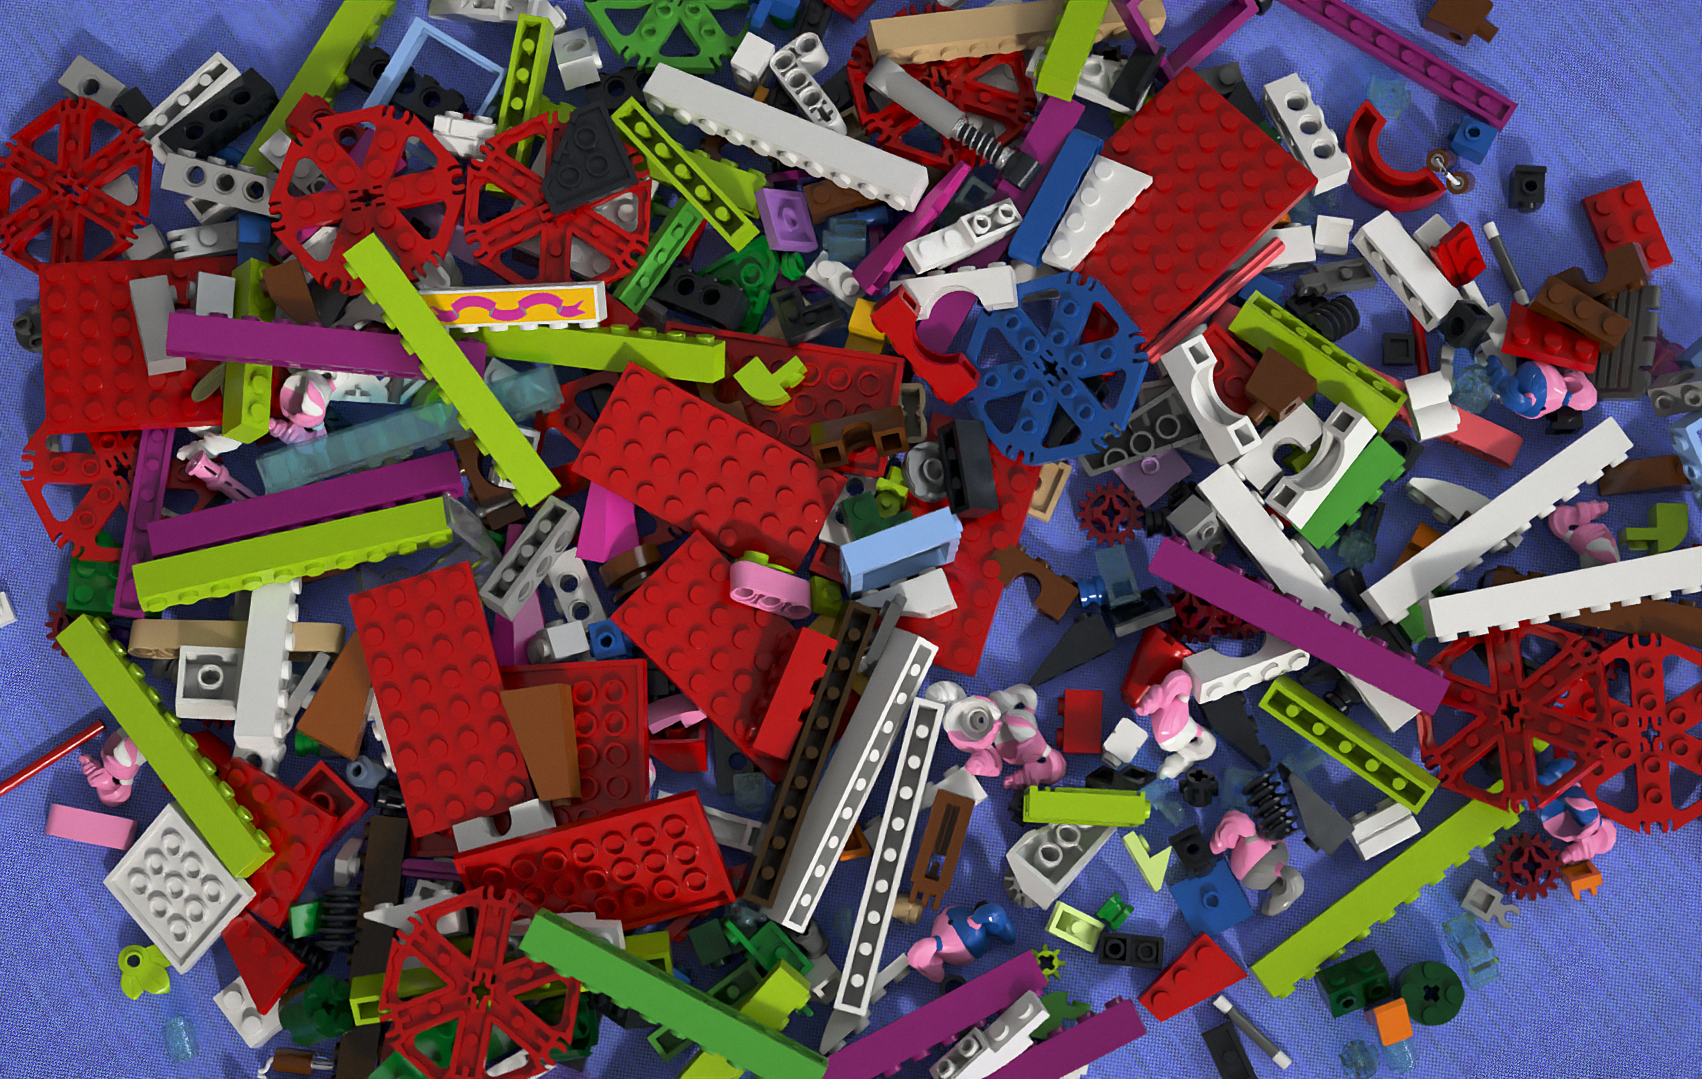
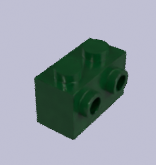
(1353, 983)

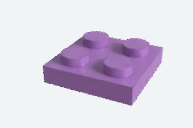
(786, 220)

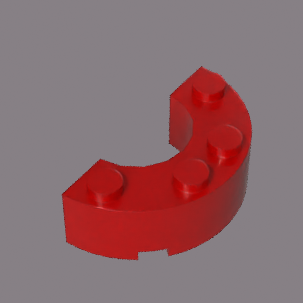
(1375, 179)

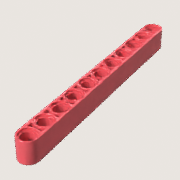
(1472, 434)

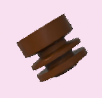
(630, 570)

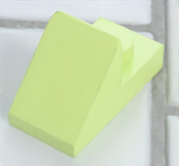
(1151, 868)
(1074, 926)

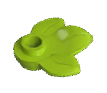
(762, 559)
(147, 975)

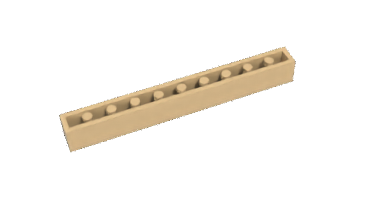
(987, 31)

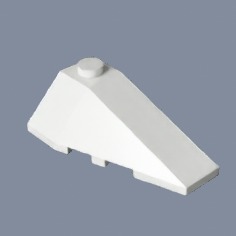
(1053, 856)

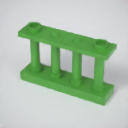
(661, 252)

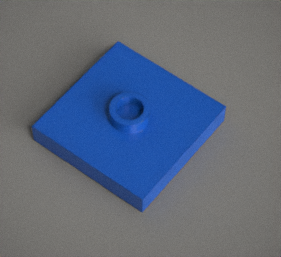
(1211, 901)

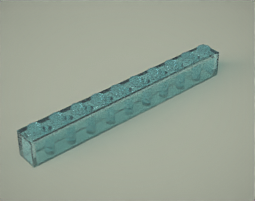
(400, 433)

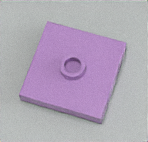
(1153, 476)

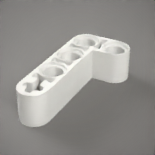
(794, 70)

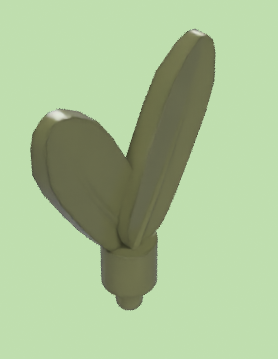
(210, 383)

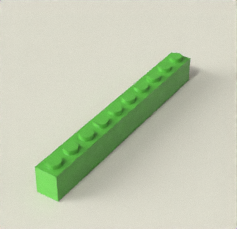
(668, 1001)

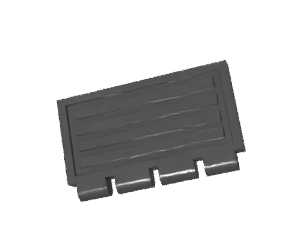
(1621, 372)

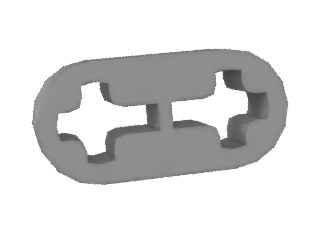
(1311, 556)

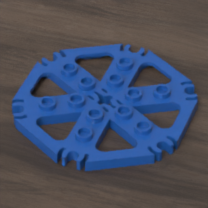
(1078, 361)

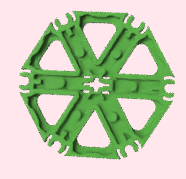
(658, 25)

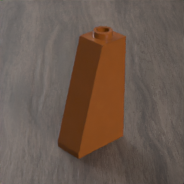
(341, 703)
(547, 738)

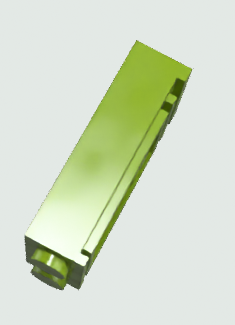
(1085, 806)

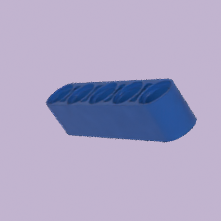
(1055, 197)

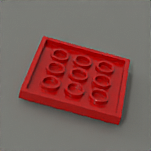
(297, 835)

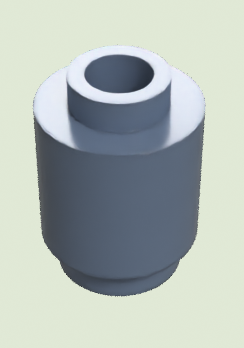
(367, 772)

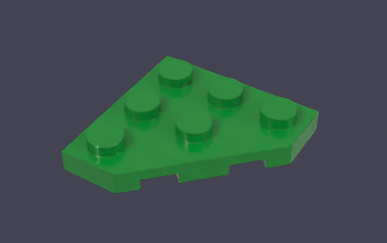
(752, 270)
(94, 585)

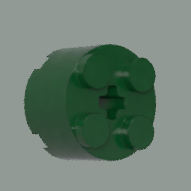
(1446, 993)
(316, 1010)
(585, 1029)

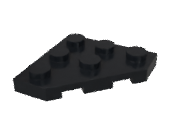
(587, 162)

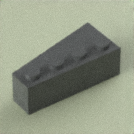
(1151, 429)

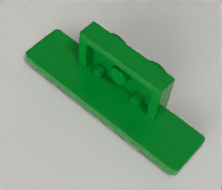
(767, 948)

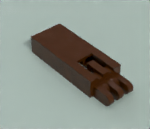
(945, 837)

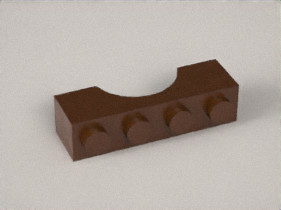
(483, 492)

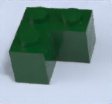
(863, 518)
(713, 946)

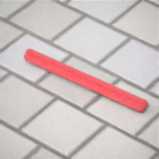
(1214, 299)

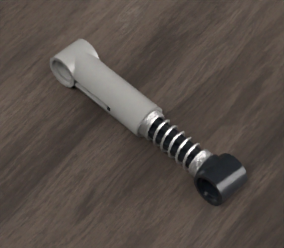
(894, 83)

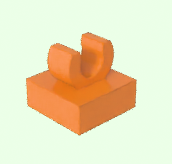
(1581, 877)

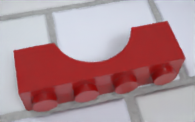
(948, 374)

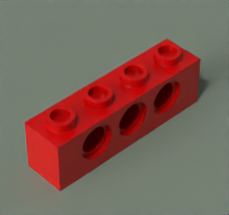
(315, 107)

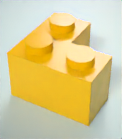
(862, 332)

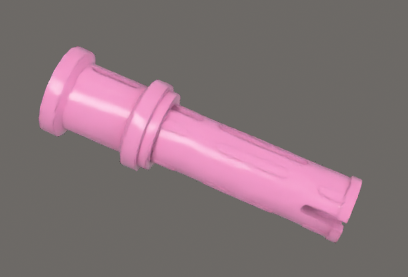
(217, 477)

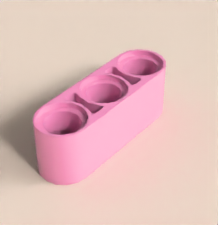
(770, 590)
(91, 827)

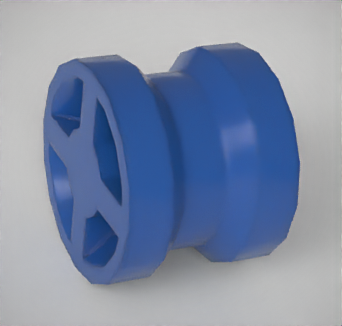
(1091, 592)

